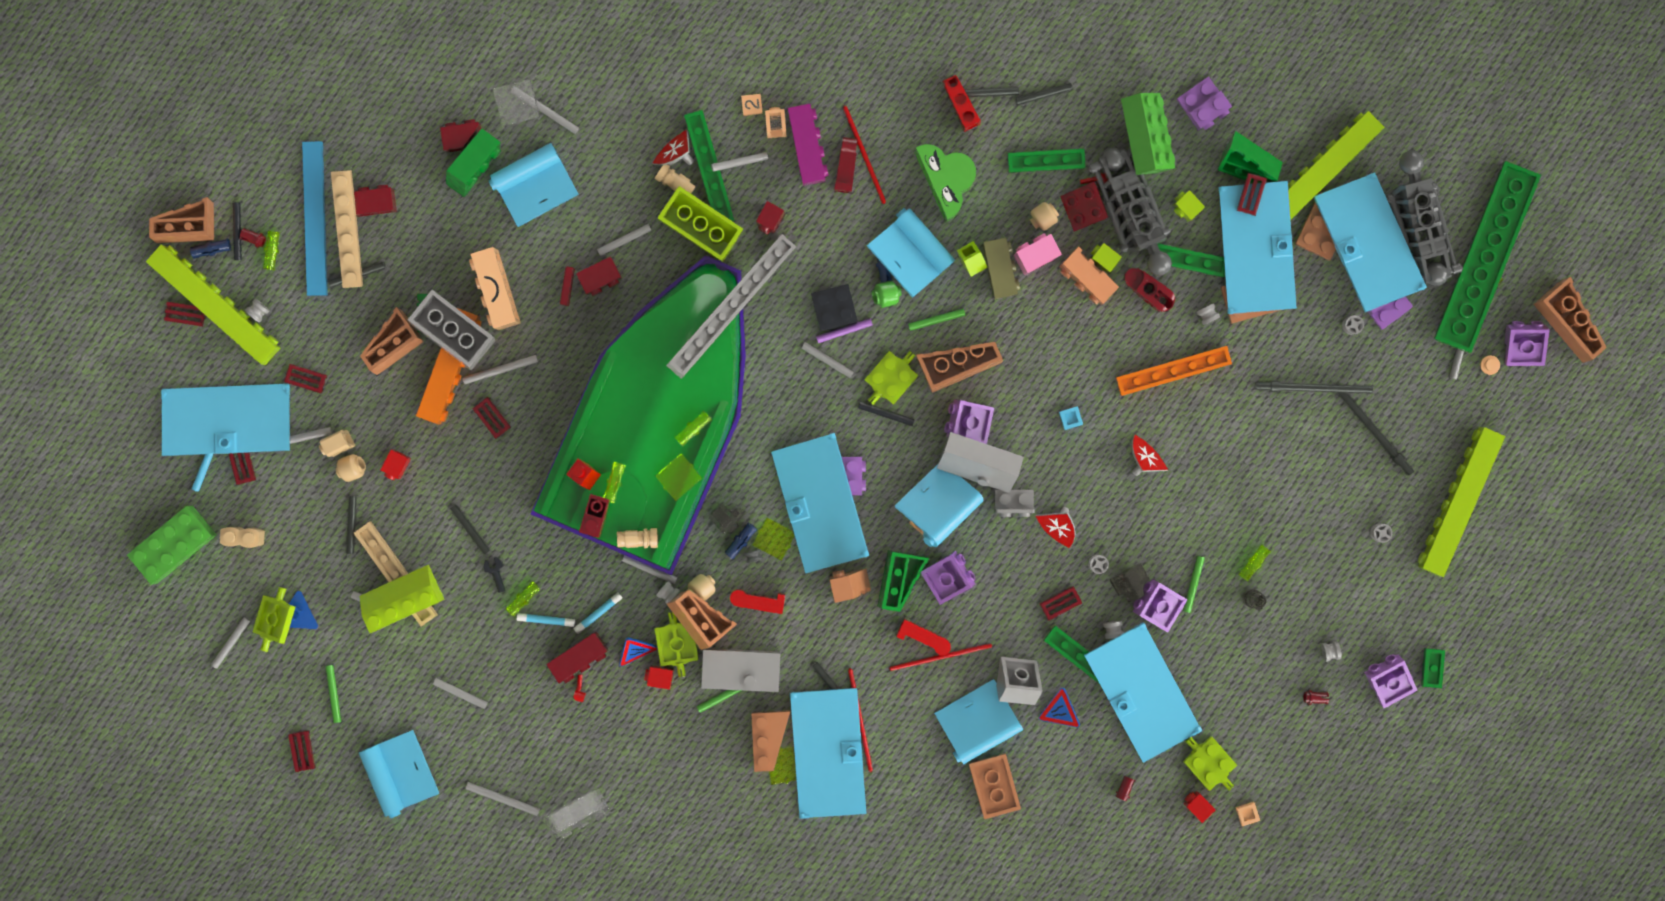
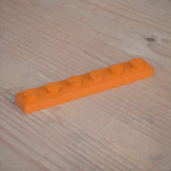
(1173, 370)

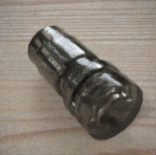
(1248, 597)

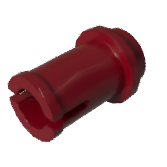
(252, 237)
(1315, 697)
(1125, 788)

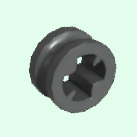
(753, 556)

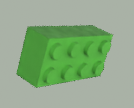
(1148, 133)
(171, 544)

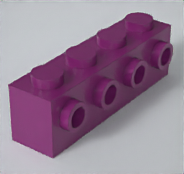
(806, 144)

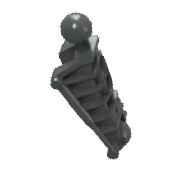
(1114, 160)
(1435, 225)

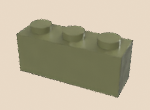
(1000, 268)

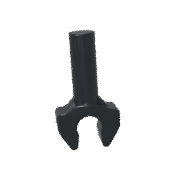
(495, 573)

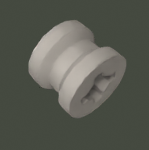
(257, 310)
(1208, 314)
(1356, 323)
(1384, 534)
(1101, 562)
(667, 592)
(1113, 629)
(1331, 651)

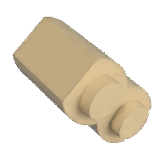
(336, 443)
(245, 537)

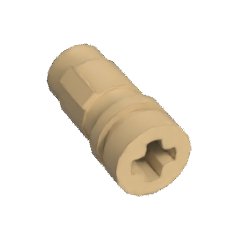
(673, 180)
(637, 538)

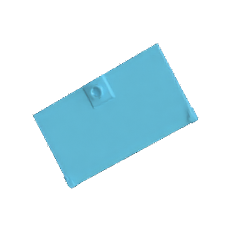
(1369, 242)
(1258, 250)
(225, 419)
(820, 503)
(1143, 692)
(828, 753)

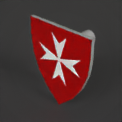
(674, 151)
(1146, 457)
(1059, 526)

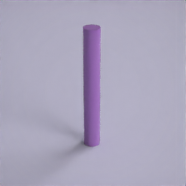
(844, 330)

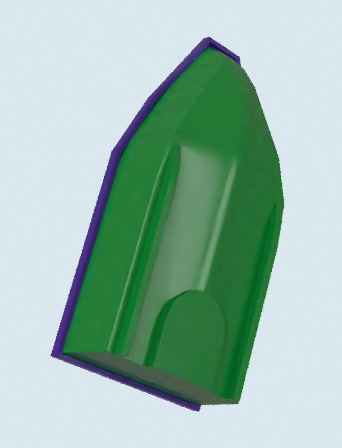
(639, 407)

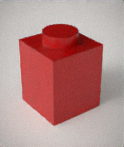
(395, 465)
(583, 474)
(659, 677)
(1199, 806)

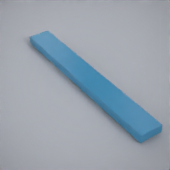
(314, 218)

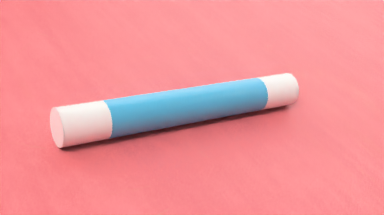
(598, 612)
(545, 619)

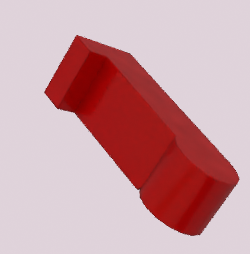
(961, 103)
(742, 599)
(939, 643)

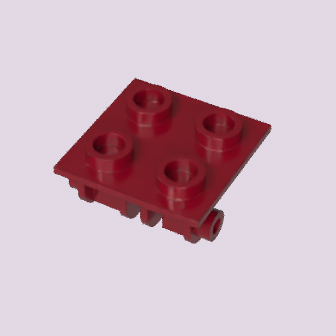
(1084, 206)

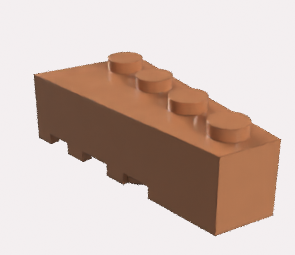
(1570, 319)
(954, 365)

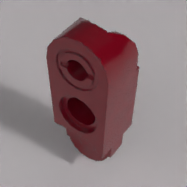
(1137, 279)

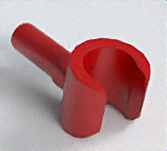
(1093, 179)
(579, 695)

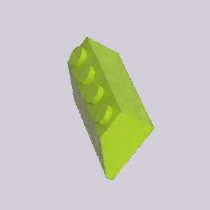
(700, 224)
(400, 599)

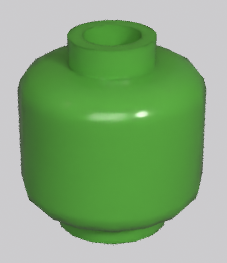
(886, 294)

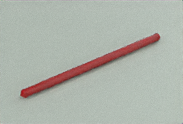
(864, 154)
(939, 657)
(862, 729)

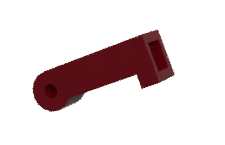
(846, 166)

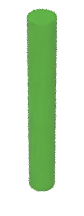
(936, 319)
(1193, 584)
(333, 693)
(717, 699)

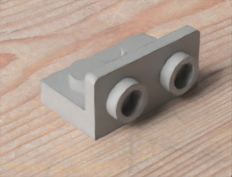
(1014, 502)

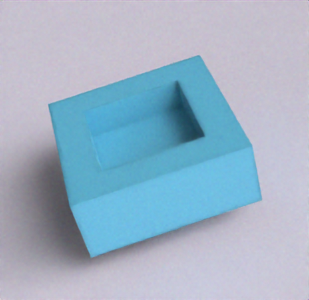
(1070, 418)

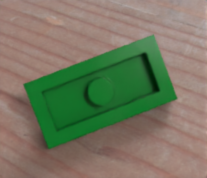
(1433, 668)

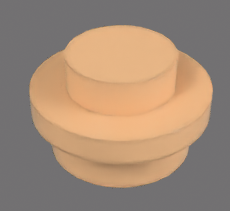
(1490, 365)

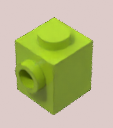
(1187, 205)
(1105, 257)
(974, 262)

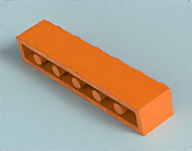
(442, 383)

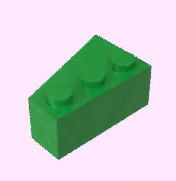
(1246, 157)
(472, 162)
(898, 579)

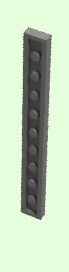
(731, 306)

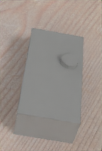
(451, 330)
(980, 462)
(741, 669)

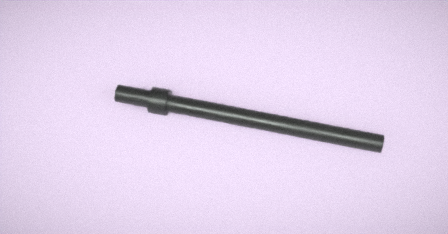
(1275, 386)
(1397, 458)

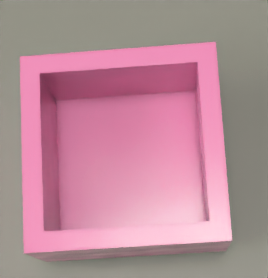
(1037, 254)

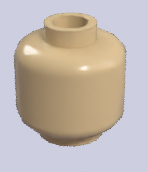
(1044, 216)
(350, 468)
(702, 586)

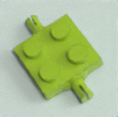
(891, 377)
(273, 619)
(675, 645)
(1209, 763)

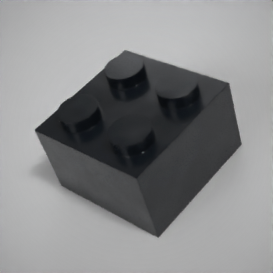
(834, 307)

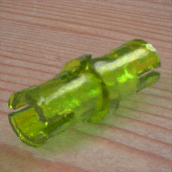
(271, 250)
(693, 428)
(614, 481)
(1254, 562)
(522, 599)

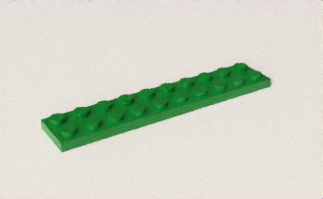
(1487, 257)

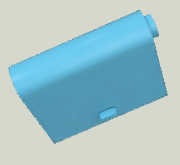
(533, 181)
(911, 252)
(941, 506)
(979, 725)
(395, 774)

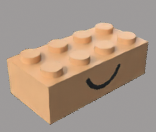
(495, 289)

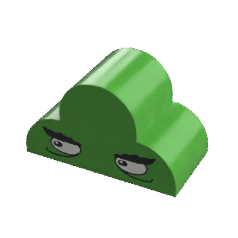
(947, 177)

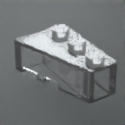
(576, 813)

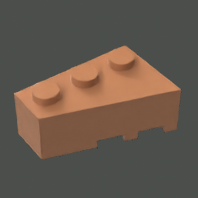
(186, 224)
(1088, 277)
(391, 343)
(849, 584)
(699, 619)
(767, 733)

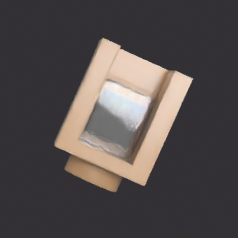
(775, 122)

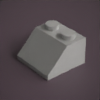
(1018, 681)

